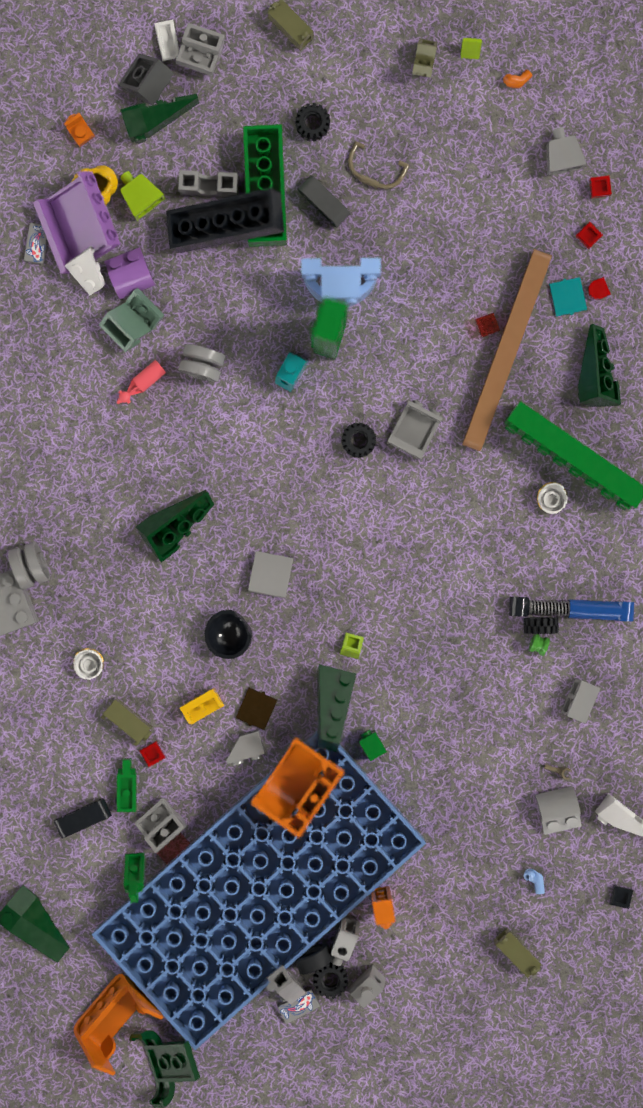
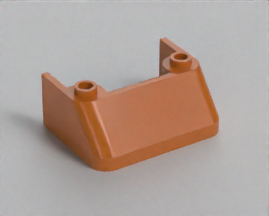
(107, 1016)

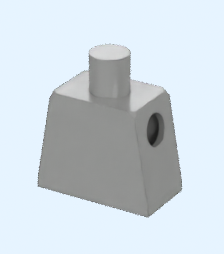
(563, 154)
(344, 940)
(366, 987)

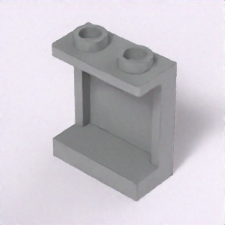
(415, 429)

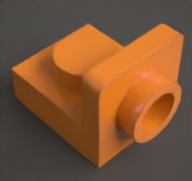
(78, 129)

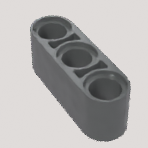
(323, 200)

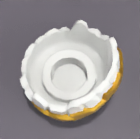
(552, 497)
(88, 663)

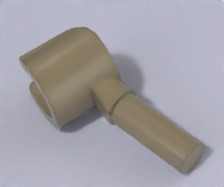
(560, 771)

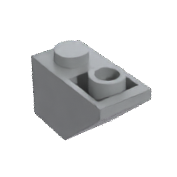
(247, 746)

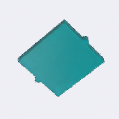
(568, 296)

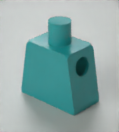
(291, 371)

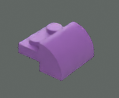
(129, 273)

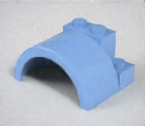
(341, 282)

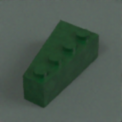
(333, 699)

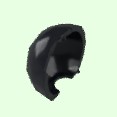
(228, 634)

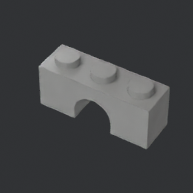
(195, 184)

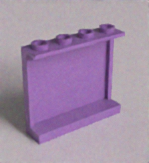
(77, 220)

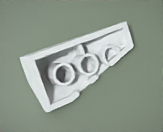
(619, 816)

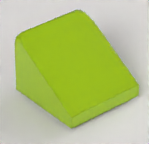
(470, 48)
(351, 645)

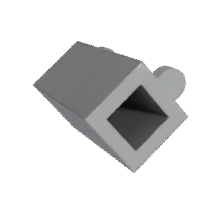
(285, 985)

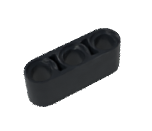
(82, 818)

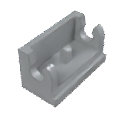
(580, 700)

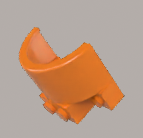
(299, 785)

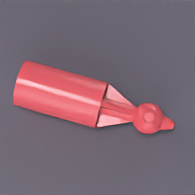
(142, 381)

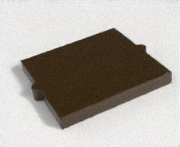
(256, 708)

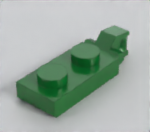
(127, 787)
(134, 875)

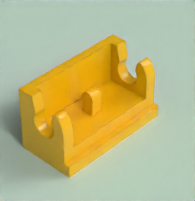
(201, 706)

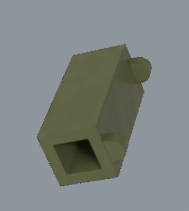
(290, 24)
(128, 721)
(517, 953)

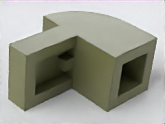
(424, 57)

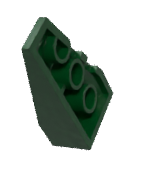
(146, 121)
(596, 380)
(167, 527)
(30, 922)

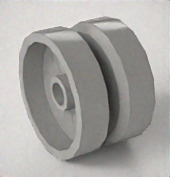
(202, 361)
(29, 565)

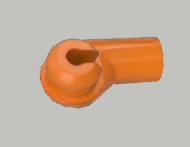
(515, 81)

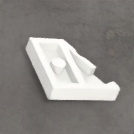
(86, 271)

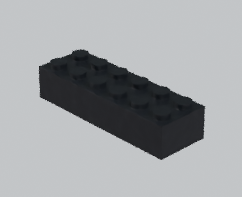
(225, 220)

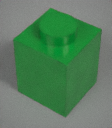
(372, 744)

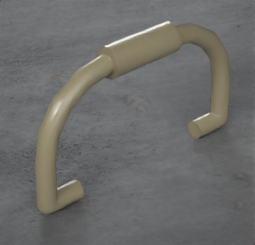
(369, 181)

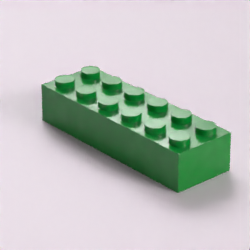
(265, 170)
(329, 328)

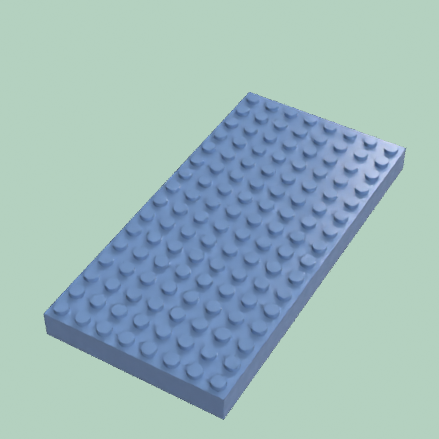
(254, 899)

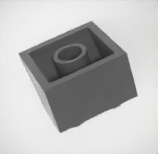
(146, 78)

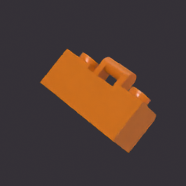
(383, 907)

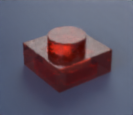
(487, 325)

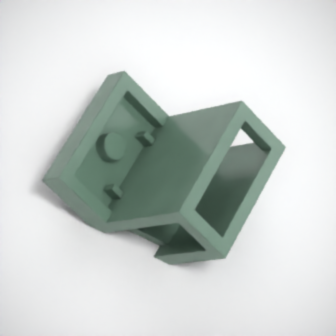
(131, 320)

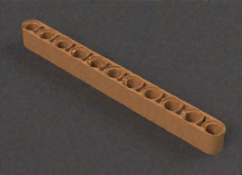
(507, 350)

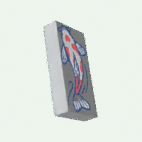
(36, 244)
(300, 1007)

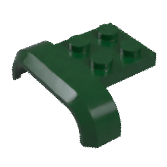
(169, 1063)

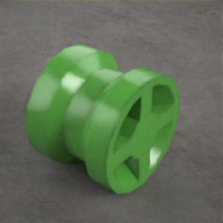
(539, 644)

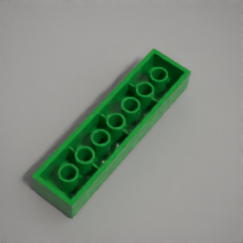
(575, 456)

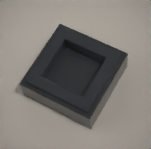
(621, 896)

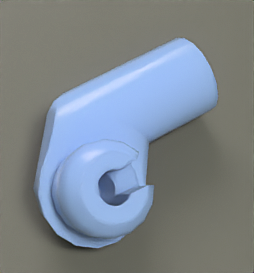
(536, 878)

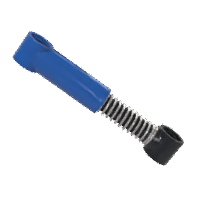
(573, 609)

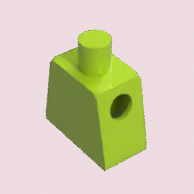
(140, 194)

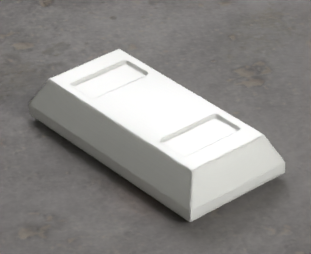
(167, 40)

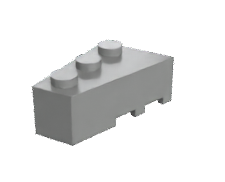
(15, 605)

